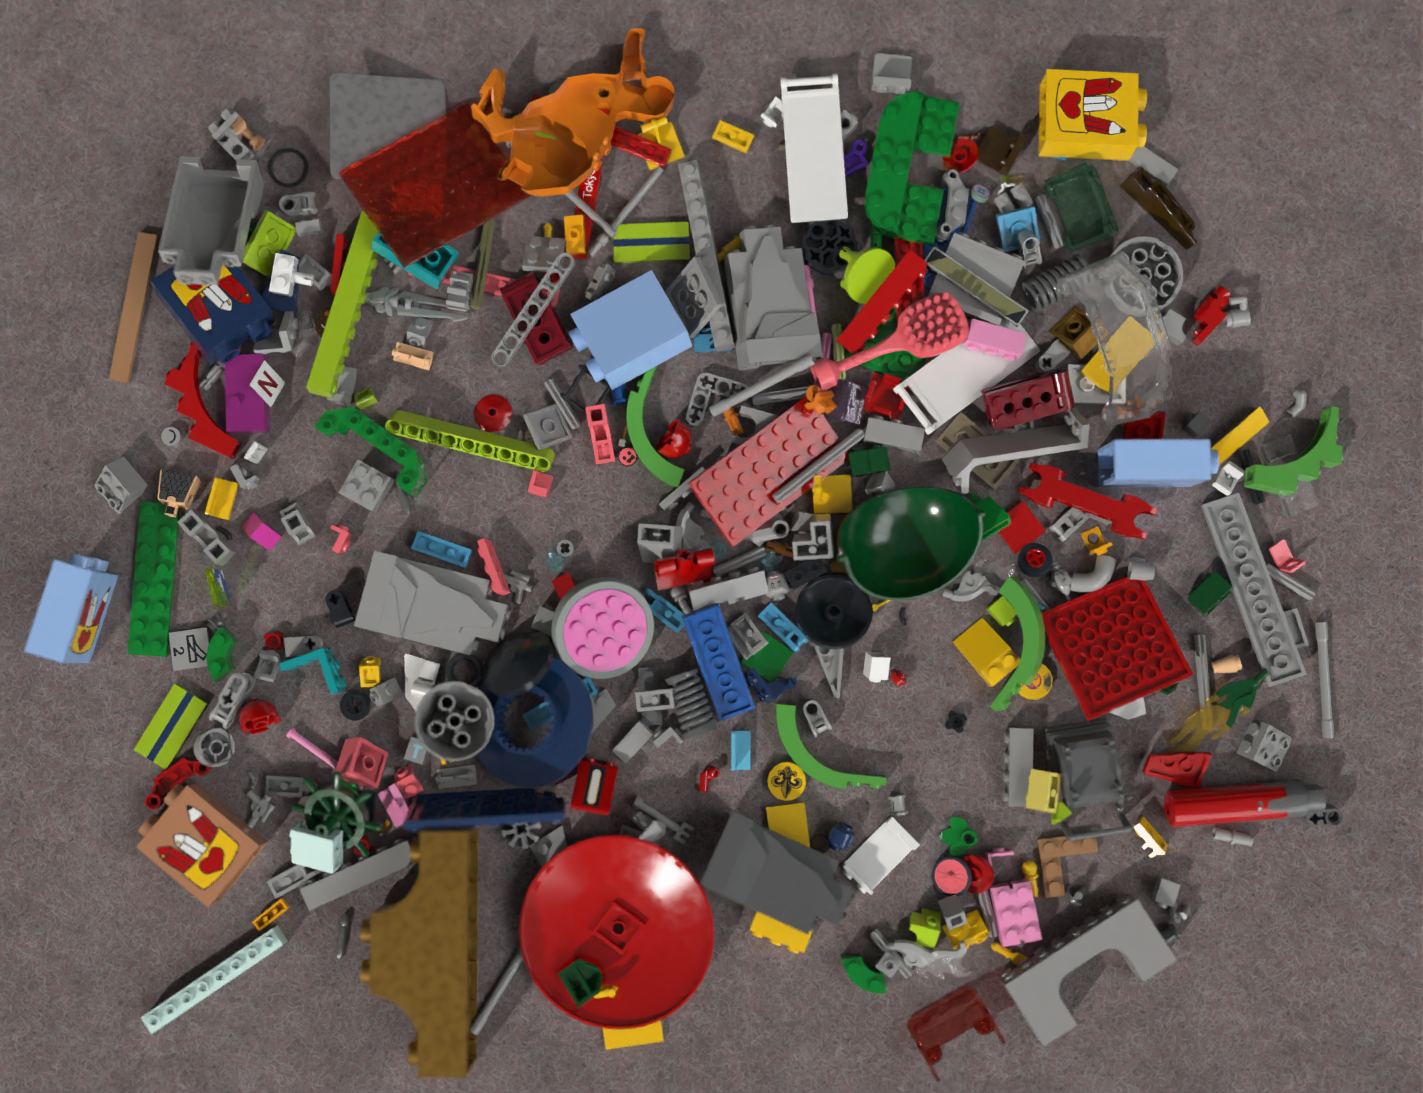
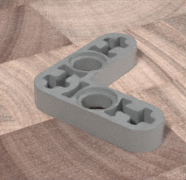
(706, 392)

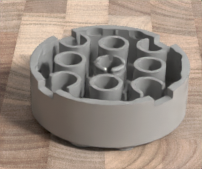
(1158, 263)

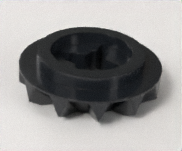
(347, 701)

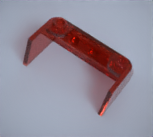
(948, 1020)

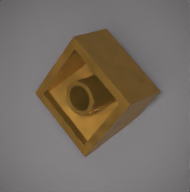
(1075, 332)

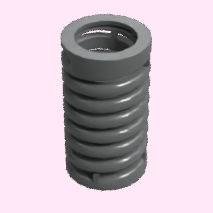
(1043, 288)
(692, 704)

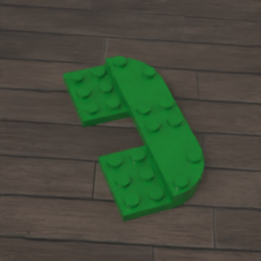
(905, 126)

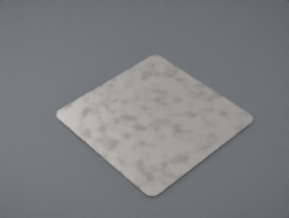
(377, 111)

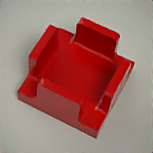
(882, 398)

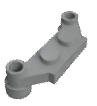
(956, 205)

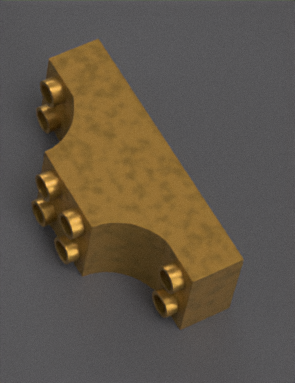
(429, 952)

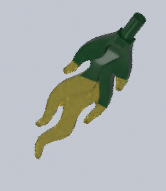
(1223, 714)

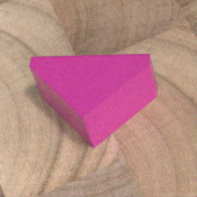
(260, 531)

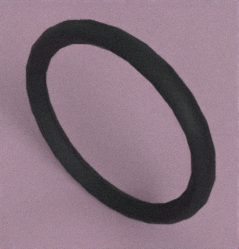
(285, 151)

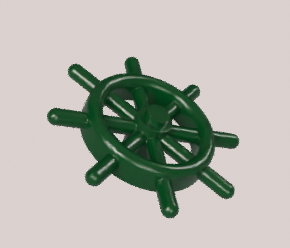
(336, 815)

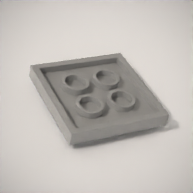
(694, 296)

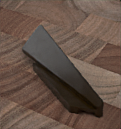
(1161, 206)

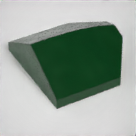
(582, 981)

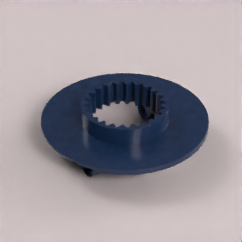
(561, 749)

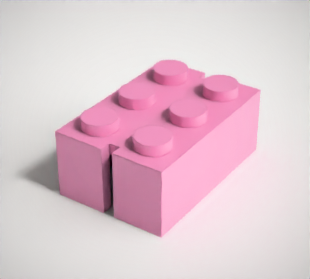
(1015, 912)

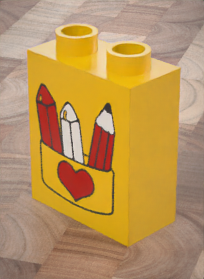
(1090, 114)

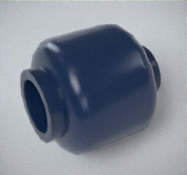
(840, 836)

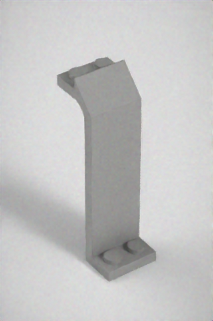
(1015, 445)

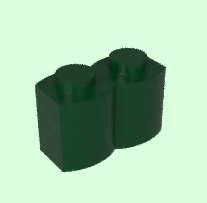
(868, 461)

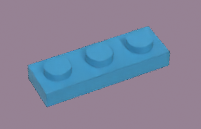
(441, 549)

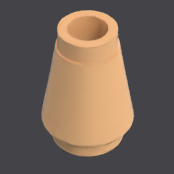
(1228, 664)

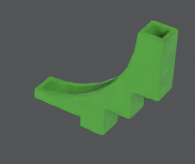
(1306, 467)

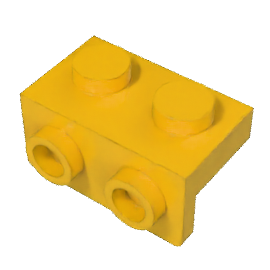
(972, 932)

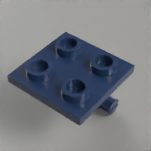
(770, 691)

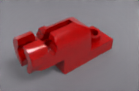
(1210, 313)

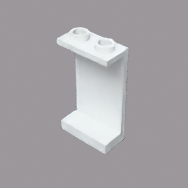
(879, 855)

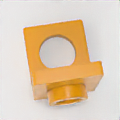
(1098, 548)

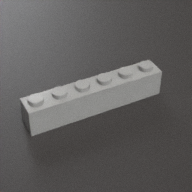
(357, 875)

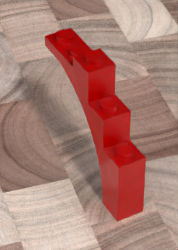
(205, 430)

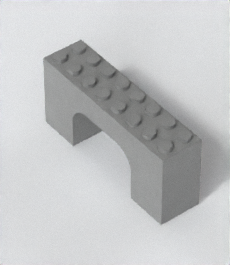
(1037, 979)

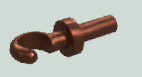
(971, 136)

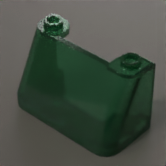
(1082, 206)

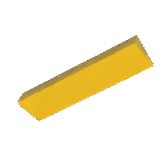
(1240, 434)

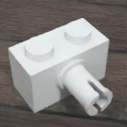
(286, 275)

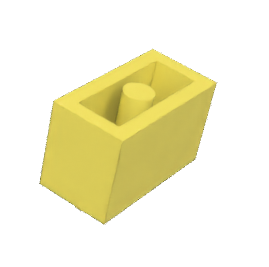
(1043, 790)

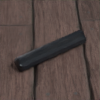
(1246, 461)

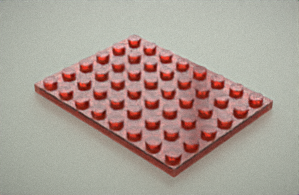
(433, 185)

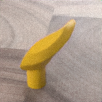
(607, 990)

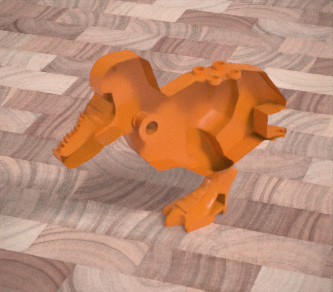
(573, 117)

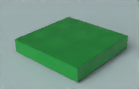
(769, 659)

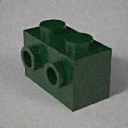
(1209, 593)

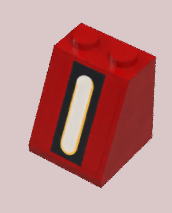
(594, 786)

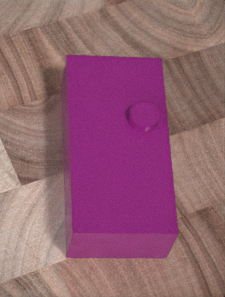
(244, 406)

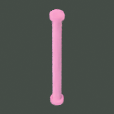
(314, 749)

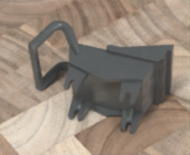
(1089, 771)

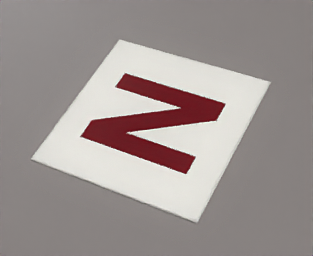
(267, 383)

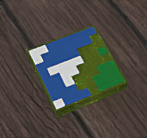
(218, 587)

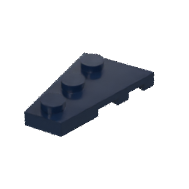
(281, 302)

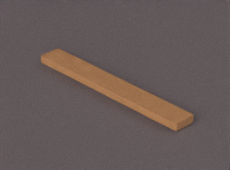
(133, 307)

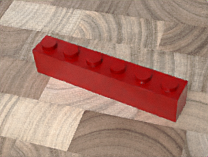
(882, 301)

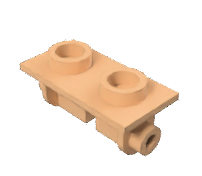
(412, 355)

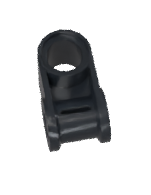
(339, 612)

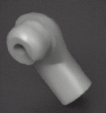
(1301, 399)

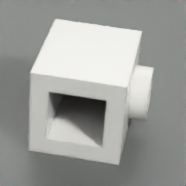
(876, 666)

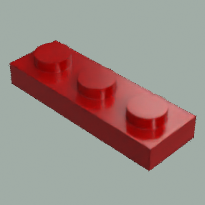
(338, 264)

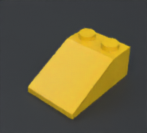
(987, 652)

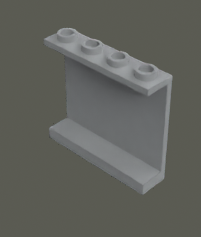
(987, 263)

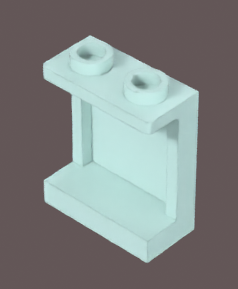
(316, 851)

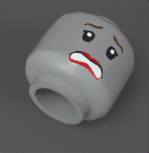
(777, 585)

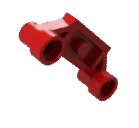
(171, 777)

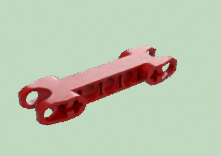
(1118, 512)

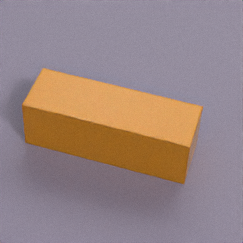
(271, 914)

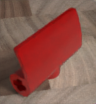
(683, 568)

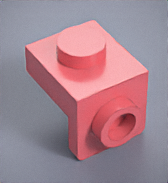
(342, 543)
(407, 782)

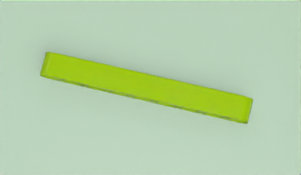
(469, 440)

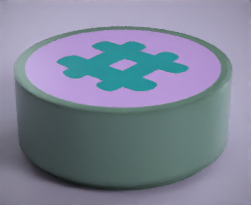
(979, 193)

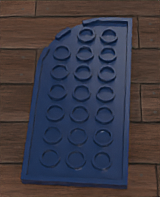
(483, 808)

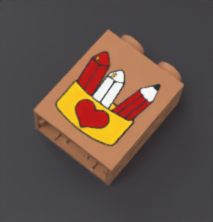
(200, 843)

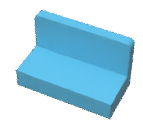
(740, 750)

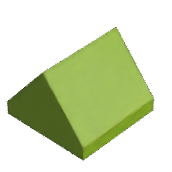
(365, 398)
(1061, 813)

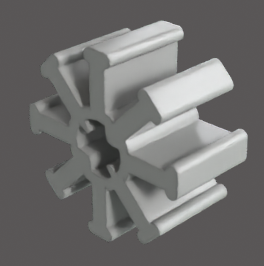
(460, 291)
(523, 835)

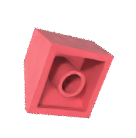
(361, 762)

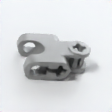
(232, 698)

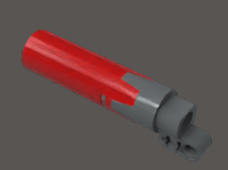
(1250, 803)

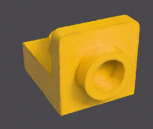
(370, 671)

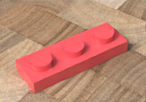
(493, 567)

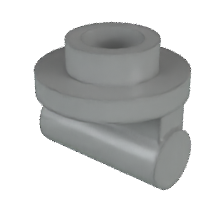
(1179, 913)

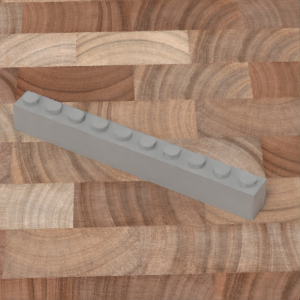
(706, 249)

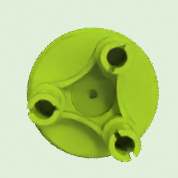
(865, 272)

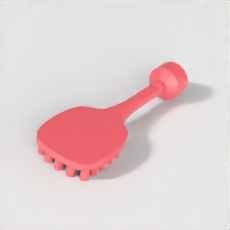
(922, 329)

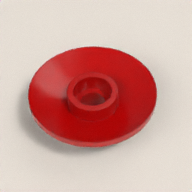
(961, 149)
(499, 420)

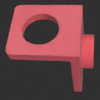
(1283, 558)

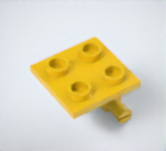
(664, 134)
(832, 494)

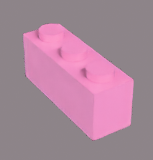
(994, 340)

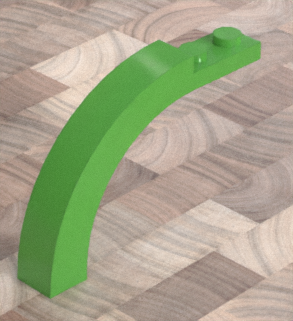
(649, 457)
(1033, 640)
(789, 736)

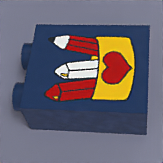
(216, 315)

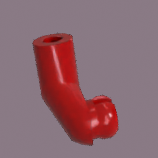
(706, 776)

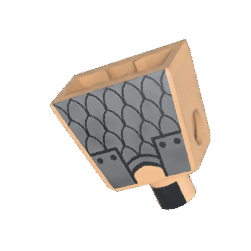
(177, 491)

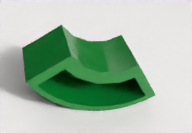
(220, 654)
(862, 975)

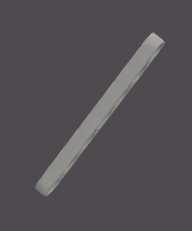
(533, 300)

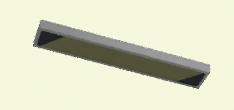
(976, 286)

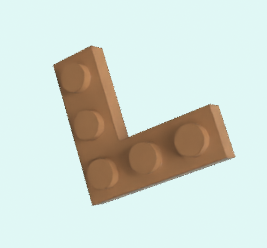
(1049, 854)

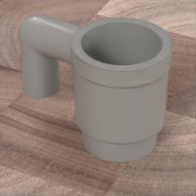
(1239, 316)
(1139, 569)

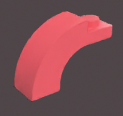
(600, 433)

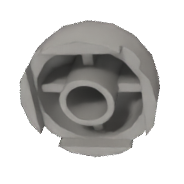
(214, 747)

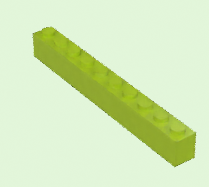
(344, 311)

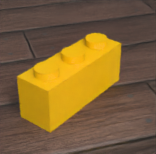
(779, 933)

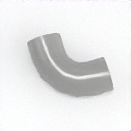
(1097, 578)

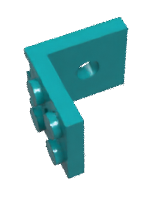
(329, 664)

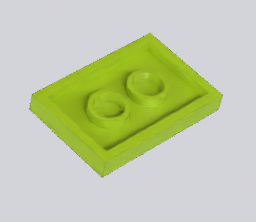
(267, 239)

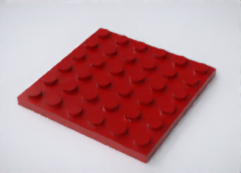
(1114, 646)

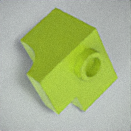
(926, 927)

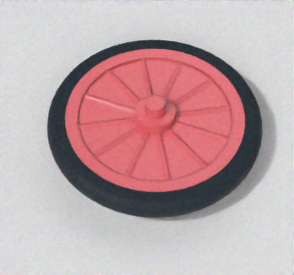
(951, 876)

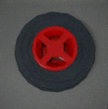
(1038, 554)

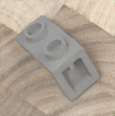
(346, 387)

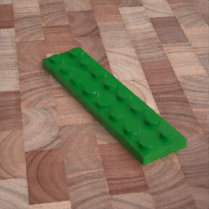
(153, 581)

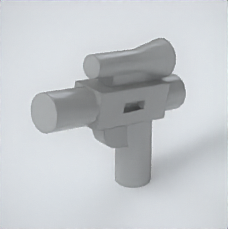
(518, 585)
(261, 807)

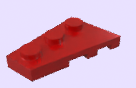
(1181, 768)

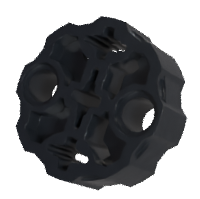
(811, 242)

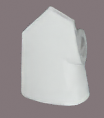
(419, 678)

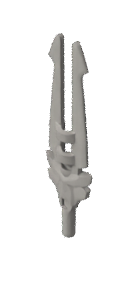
(387, 300)

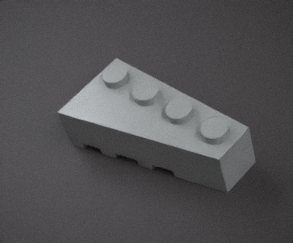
(728, 588)

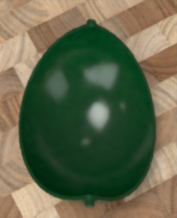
(909, 541)

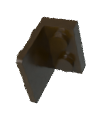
(999, 150)

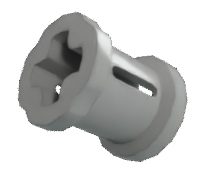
(898, 805)

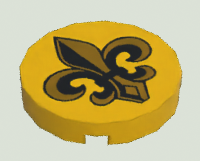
(786, 781)

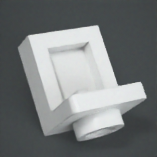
(774, 114)
(1227, 478)

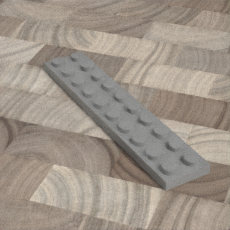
(1253, 589)

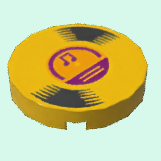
(1040, 686)

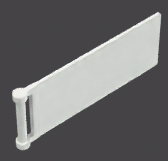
(814, 150)
(957, 379)

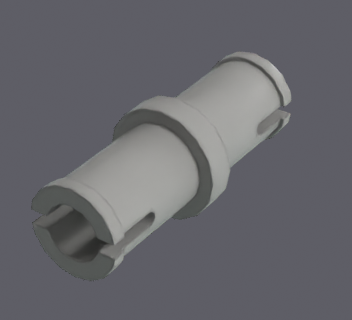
(1232, 836)

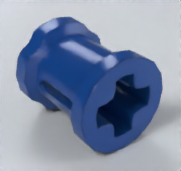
(618, 396)

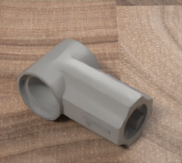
(767, 532)

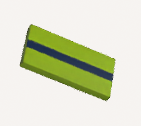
(652, 242)
(170, 726)

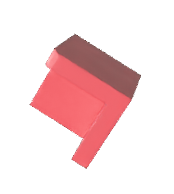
(540, 484)

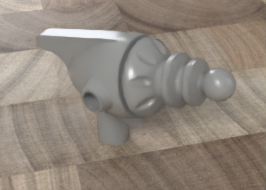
(1061, 580)

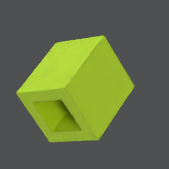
(1002, 611)

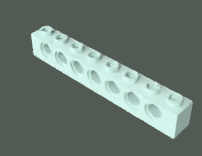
(214, 979)

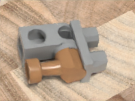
(231, 133)

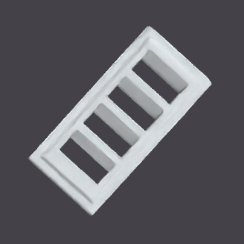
(255, 452)

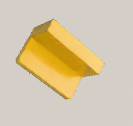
(221, 498)

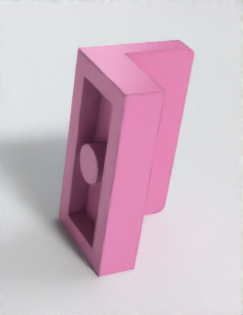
(395, 804)

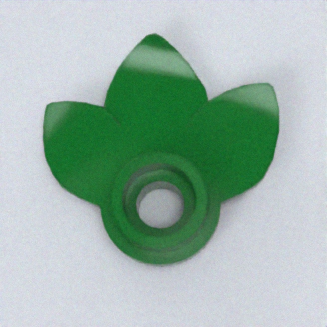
(955, 836)

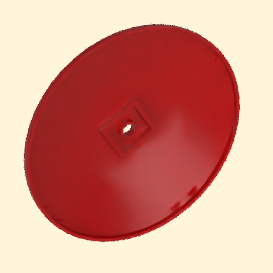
(573, 916)

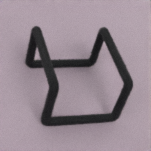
(566, 396)

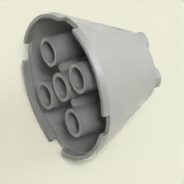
(471, 718)

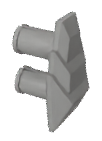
(652, 829)

